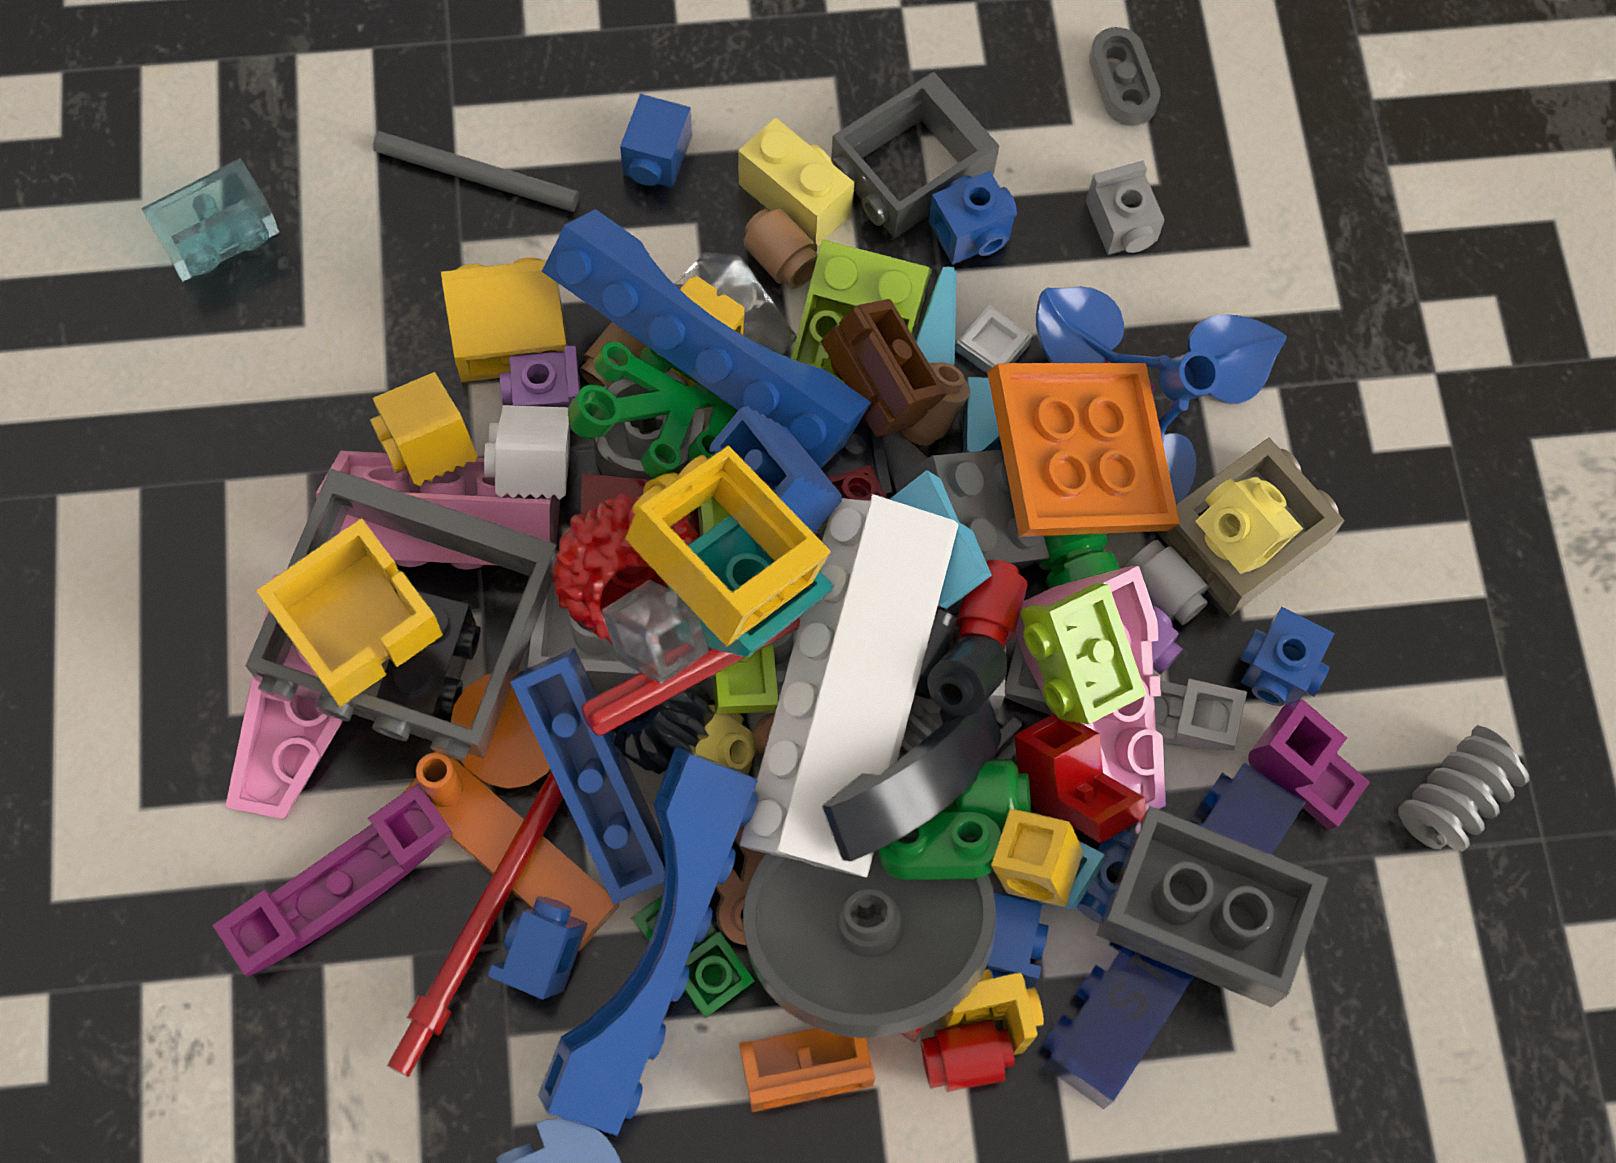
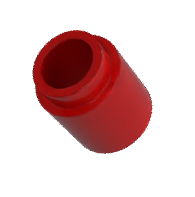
(994, 604)
(966, 1055)

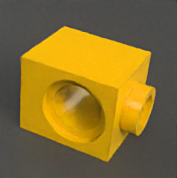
(1037, 857)

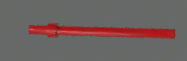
(431, 1012)

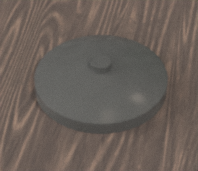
(866, 950)

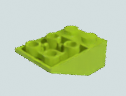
(851, 278)

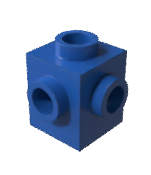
(972, 216)
(1286, 659)

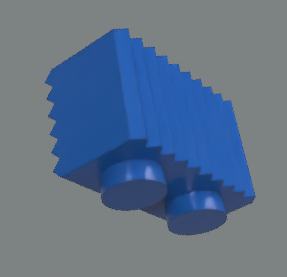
(781, 465)

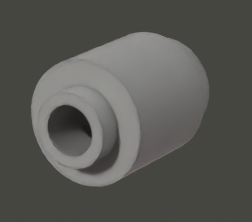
(1170, 582)

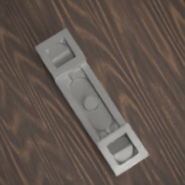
(1184, 715)

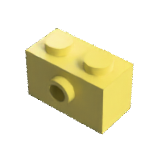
(796, 177)

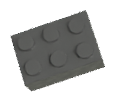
(1212, 907)

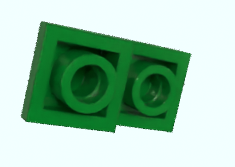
(713, 966)

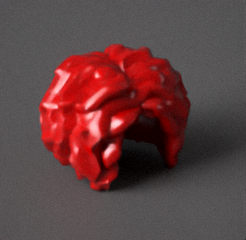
(600, 565)

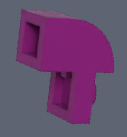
(1303, 758)

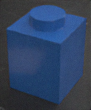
(656, 141)

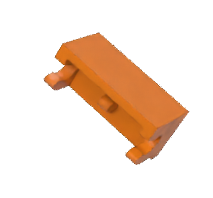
(804, 1067)

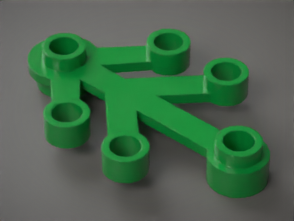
(597, 409)

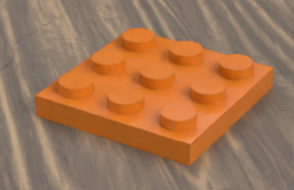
(1082, 448)

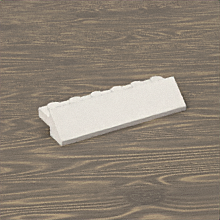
(850, 674)

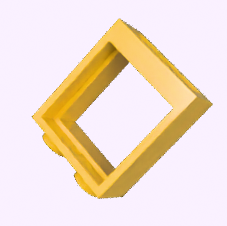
(759, 512)

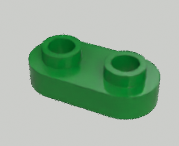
(941, 852)

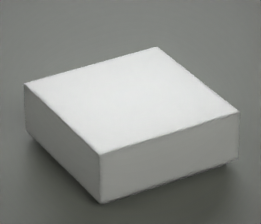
(993, 340)

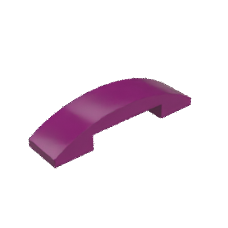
(336, 885)

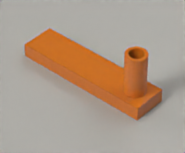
(486, 828)

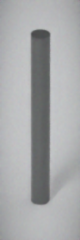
(476, 171)

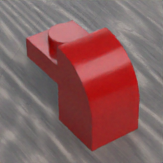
(1069, 779)

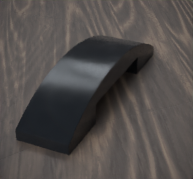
(916, 787)

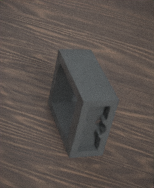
(949, 122)

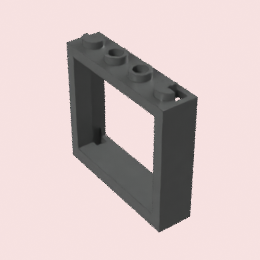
(439, 525)

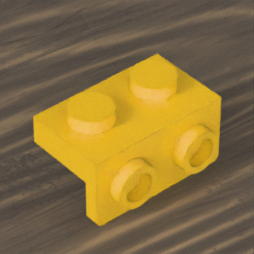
(1004, 1001)

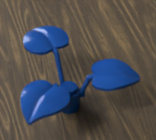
(1225, 359)

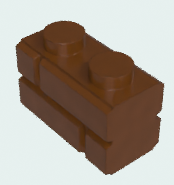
(884, 365)

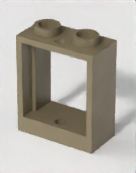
(1311, 506)

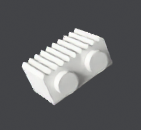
(529, 451)

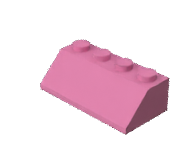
(461, 490)

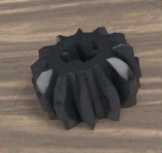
(655, 733)

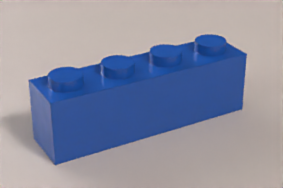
(592, 776)

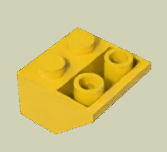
(501, 315)

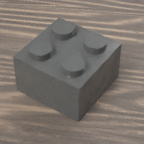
(982, 502)

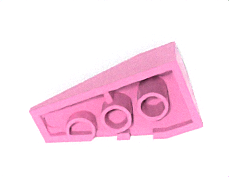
(1128, 736)
(278, 748)

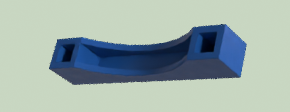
(625, 285)
(602, 1059)

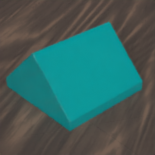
(736, 560)

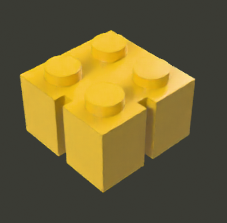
(346, 612)

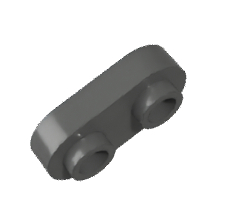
(1125, 81)

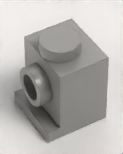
(1124, 208)

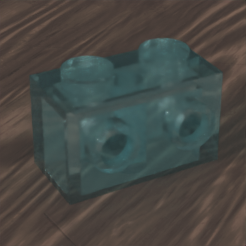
(211, 220)

